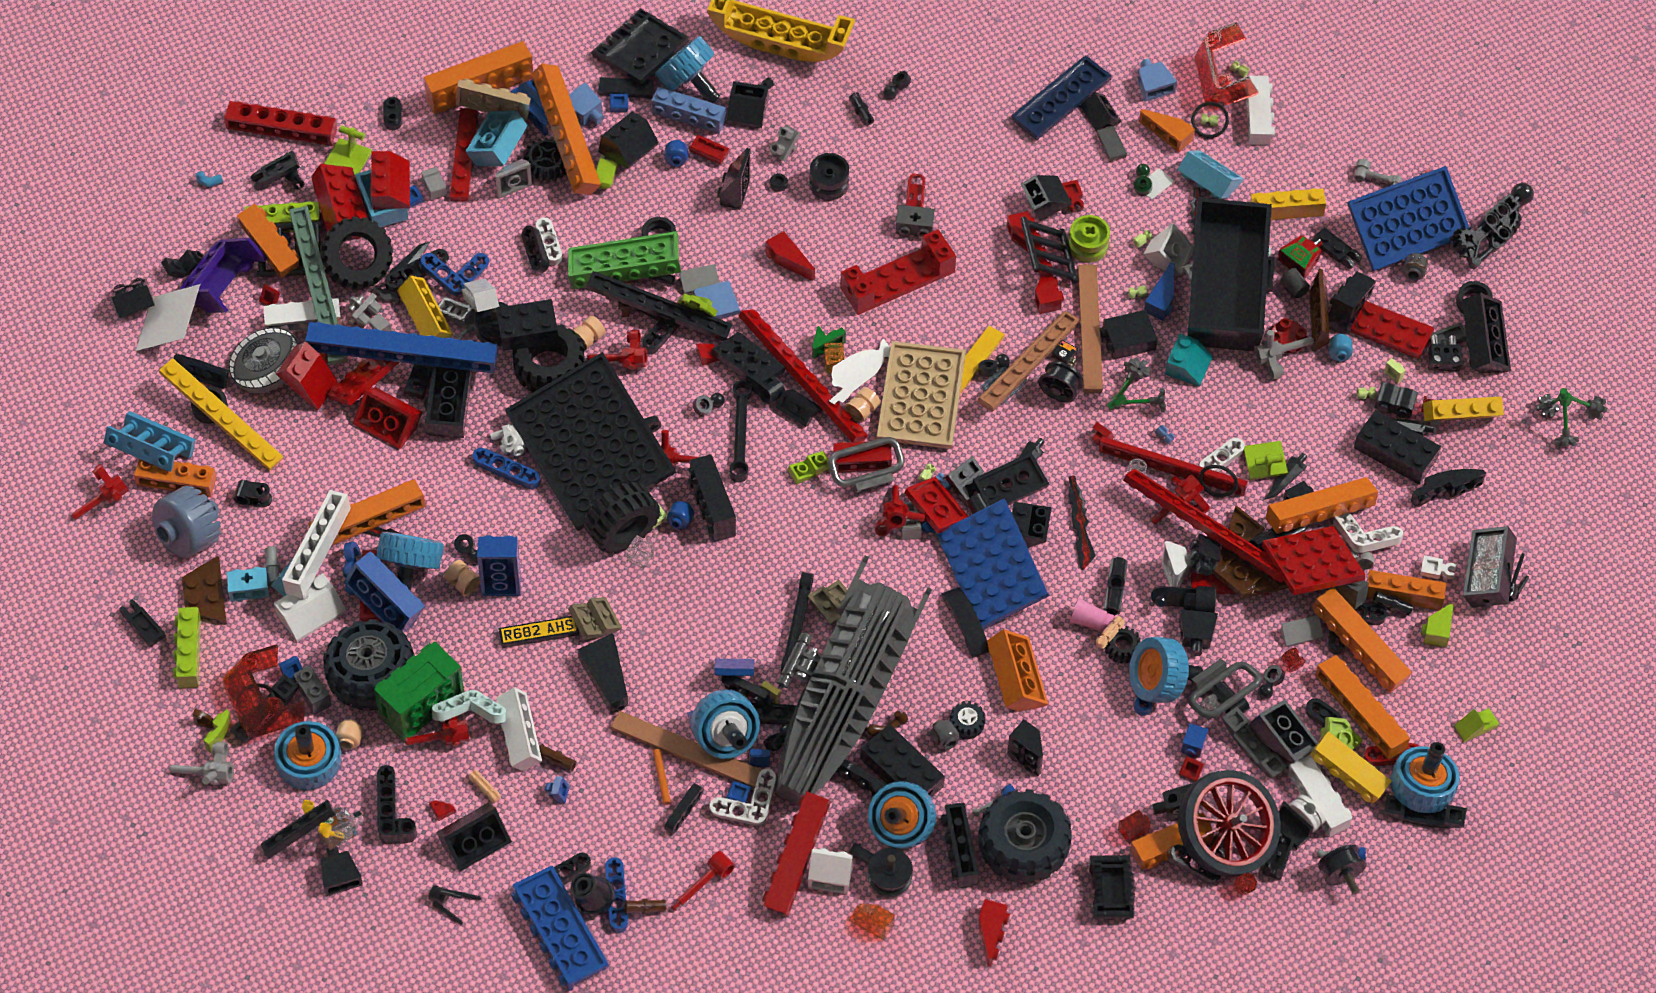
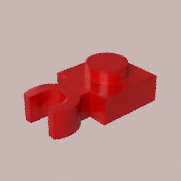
(1075, 193)

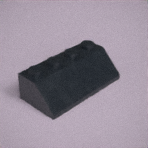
(1486, 334)

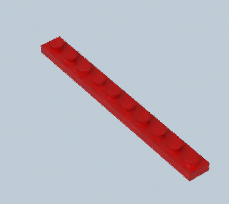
(802, 375)
(1202, 522)

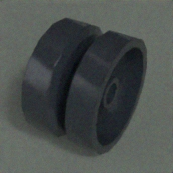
(829, 176)

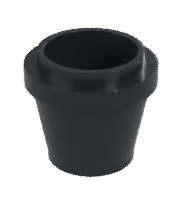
(592, 893)

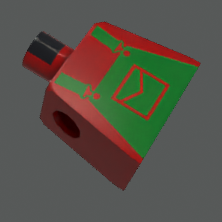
(1301, 254)

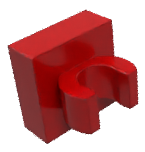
(1101, 431)

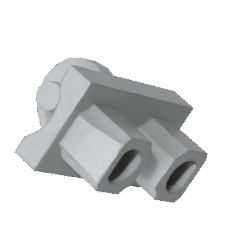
(785, 142)
(369, 304)

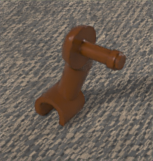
(900, 719)

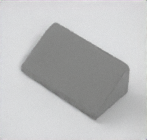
(698, 278)
(1301, 631)

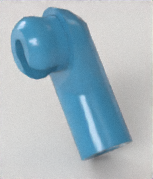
(208, 181)

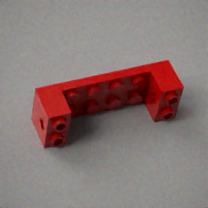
(899, 276)

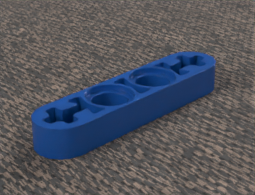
(508, 465)
(620, 894)

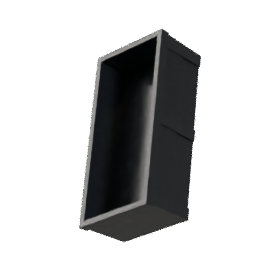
(1229, 273)

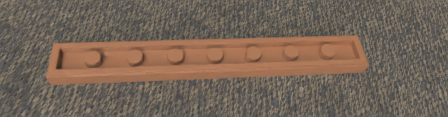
(1090, 329)
(1028, 361)
(684, 749)

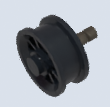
(486, 325)
(1061, 380)
(1342, 866)
(890, 872)

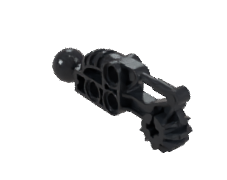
(1496, 226)

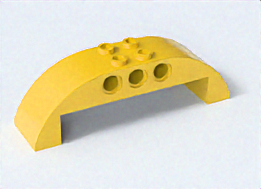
(780, 32)

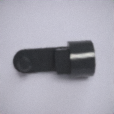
(1195, 599)

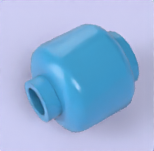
(1340, 347)

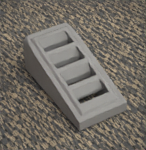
(465, 317)
(913, 530)

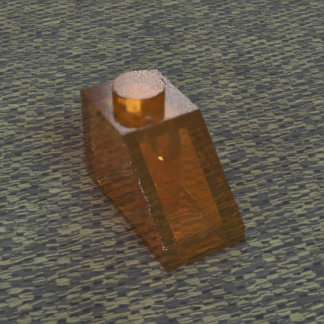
(873, 919)

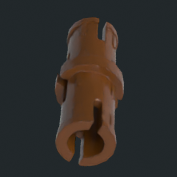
(557, 758)
(652, 906)

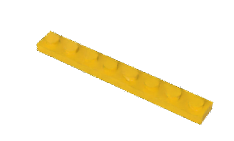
(221, 414)

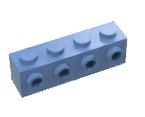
(688, 110)

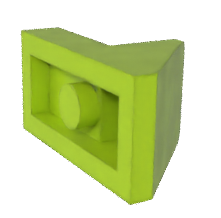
(1476, 724)

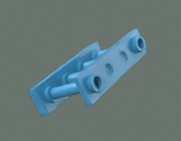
(153, 432)

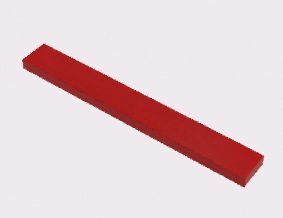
(1170, 465)

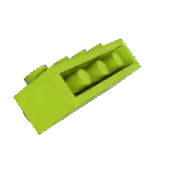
(280, 212)
(188, 647)

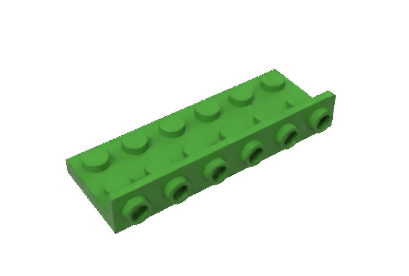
(625, 259)

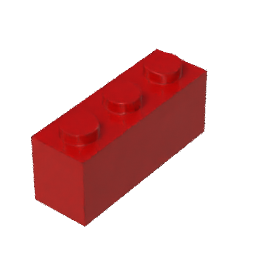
(867, 460)

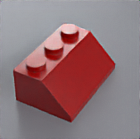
(389, 180)
(387, 417)

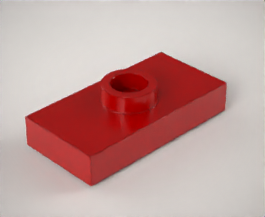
(709, 149)

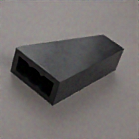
(604, 669)

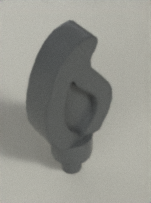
(386, 295)

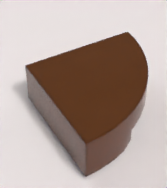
(202, 718)

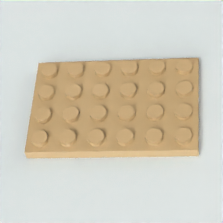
(921, 394)

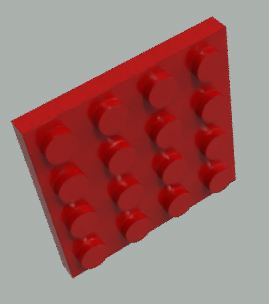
(1313, 560)

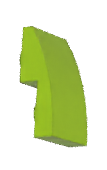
(810, 468)
(221, 726)

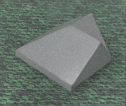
(513, 178)

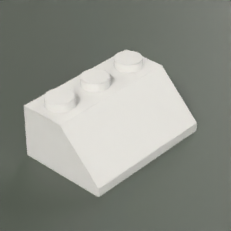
(311, 613)

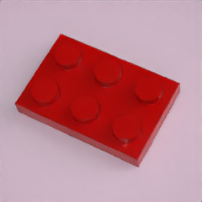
(936, 503)

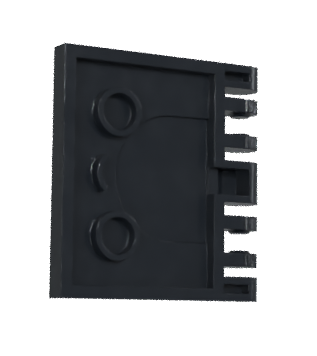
(640, 48)

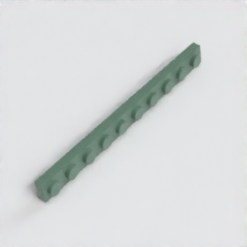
(314, 272)

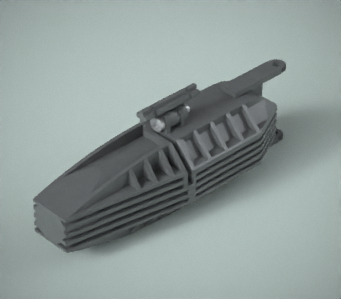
(842, 683)

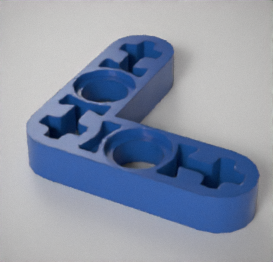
(457, 278)

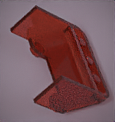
(1221, 87)
(255, 713)

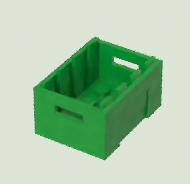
(412, 690)

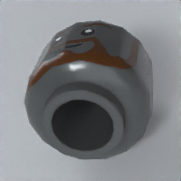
(1415, 266)
(944, 734)

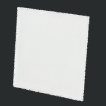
(168, 318)

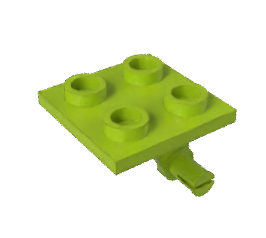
(349, 152)
(1265, 460)

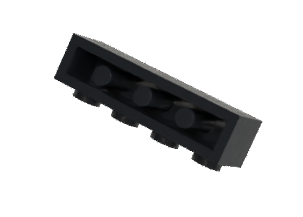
(961, 845)

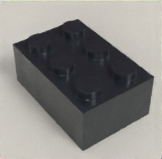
(527, 325)

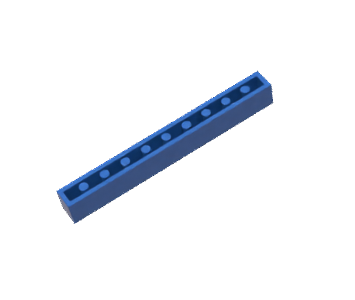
(402, 347)

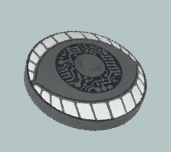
(258, 359)

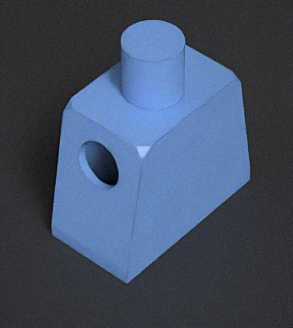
(1155, 80)
(586, 105)

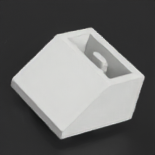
(830, 871)

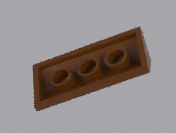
(1319, 311)

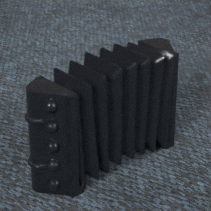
(1113, 886)

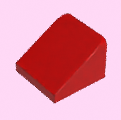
(705, 353)
(1192, 768)

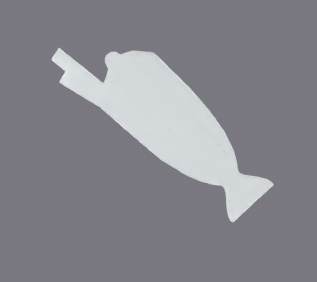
(857, 370)

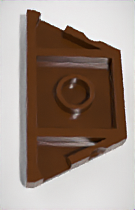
(205, 590)

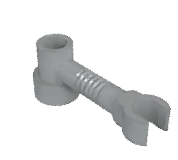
(1363, 170)

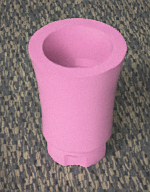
(1090, 616)

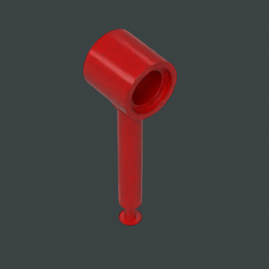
(719, 865)

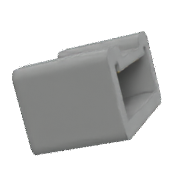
(434, 183)
(380, 323)

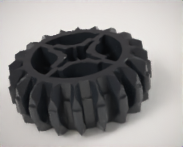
(545, 166)

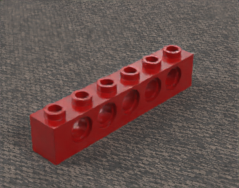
(280, 123)

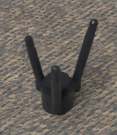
(1514, 591)
(440, 895)

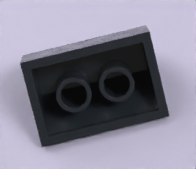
(628, 140)
(474, 836)

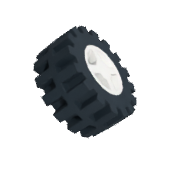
(972, 714)

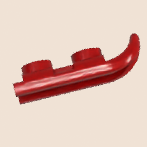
(915, 190)

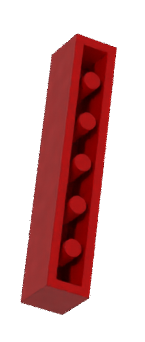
(796, 853)

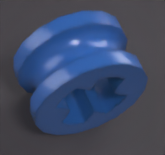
(1142, 711)

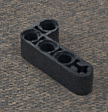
(389, 804)

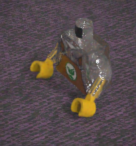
(338, 828)

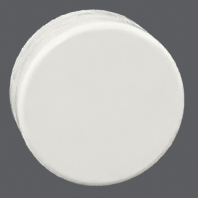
(1308, 811)

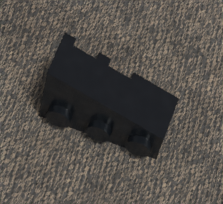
(1349, 300)

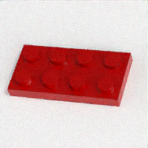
(1392, 330)
(359, 380)

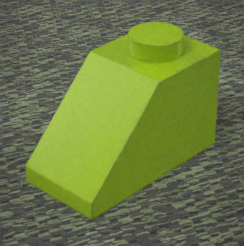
(1438, 627)

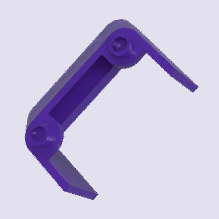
(219, 268)

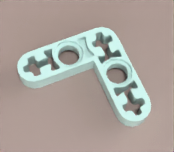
(467, 701)

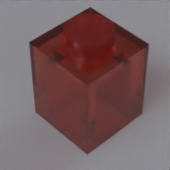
(1134, 826)

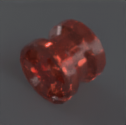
(1293, 659)
(1248, 881)

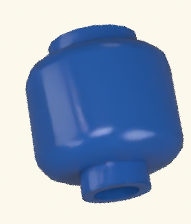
(676, 153)
(680, 515)

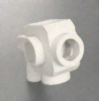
(511, 442)

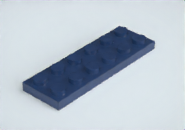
(1061, 97)

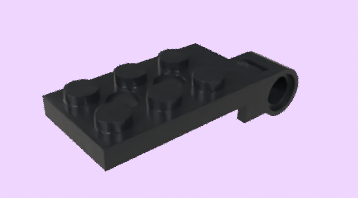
(760, 374)
(990, 483)

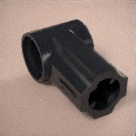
(1224, 692)

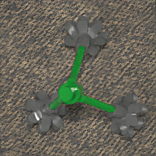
(1136, 369)
(1549, 407)

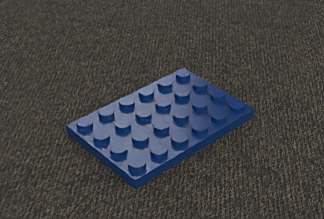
(1407, 217)
(993, 564)

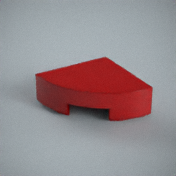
(441, 809)

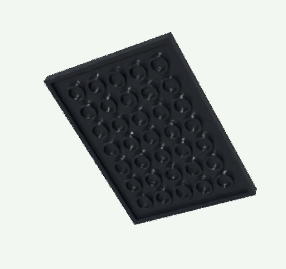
(588, 437)

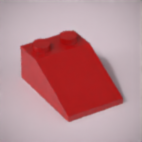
(307, 374)

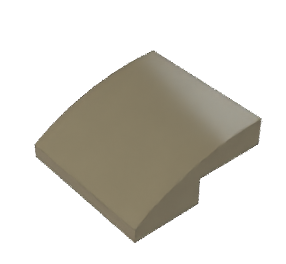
(828, 600)
(594, 618)

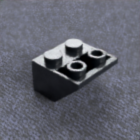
(747, 104)
(1045, 195)
(132, 297)
(1032, 522)
(1026, 747)

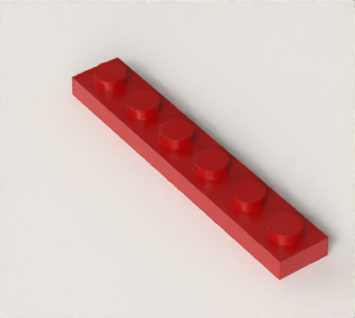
(462, 162)

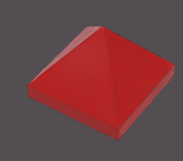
(269, 295)

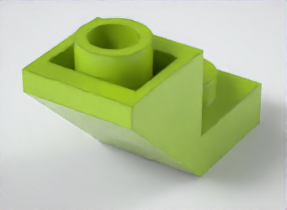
(606, 172)

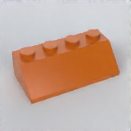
(1017, 671)

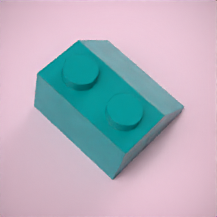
(1188, 360)

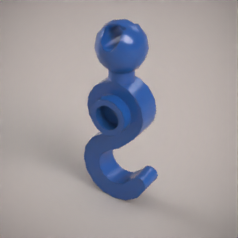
(351, 550)

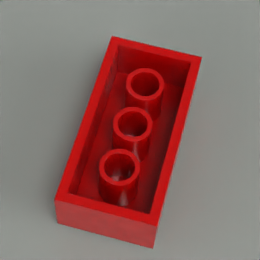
(337, 194)

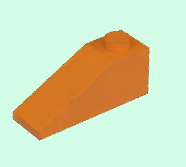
(1168, 128)

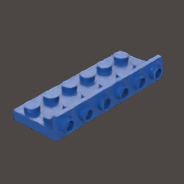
(558, 927)

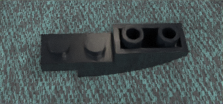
(1452, 482)

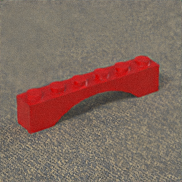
(1047, 294)

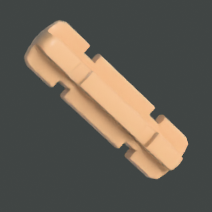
(1110, 632)
(484, 786)

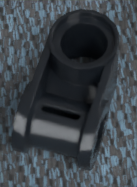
(251, 492)

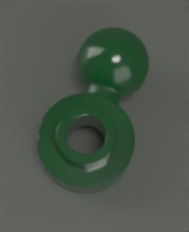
(1143, 171)

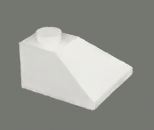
(1169, 247)
(1175, 563)

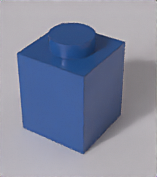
(1194, 740)

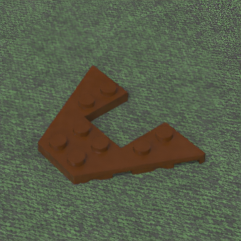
(1239, 574)

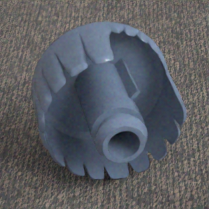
(185, 521)

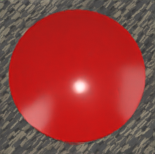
(1287, 332)

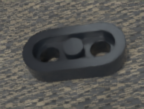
(392, 111)
(1324, 711)

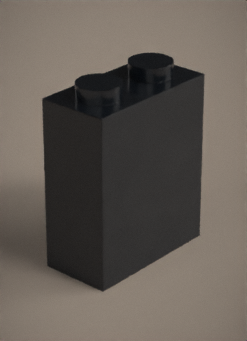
(1129, 334)

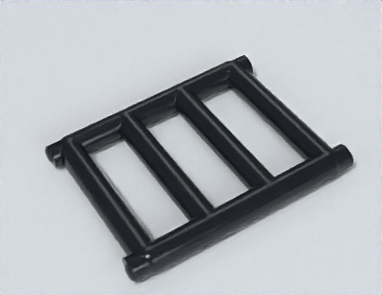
(1063, 246)
(299, 270)

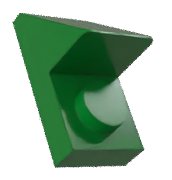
(821, 339)

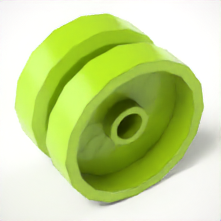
(1089, 238)

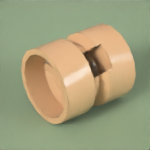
(590, 331)
(862, 404)
(462, 578)

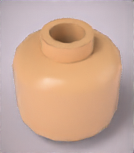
(349, 734)

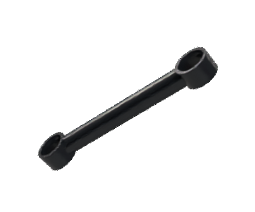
(740, 431)
(805, 588)

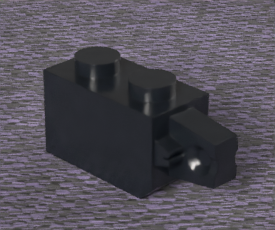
(1204, 554)

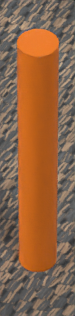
(661, 777)

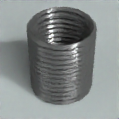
(1295, 283)

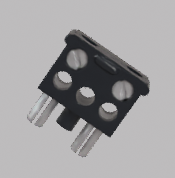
(1445, 356)

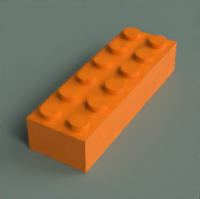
(498, 68)

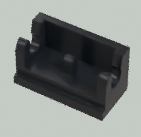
(1277, 863)

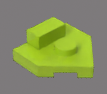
(698, 303)
(1341, 729)

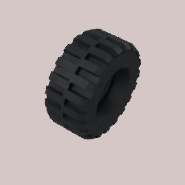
(360, 228)
(537, 376)
(621, 516)

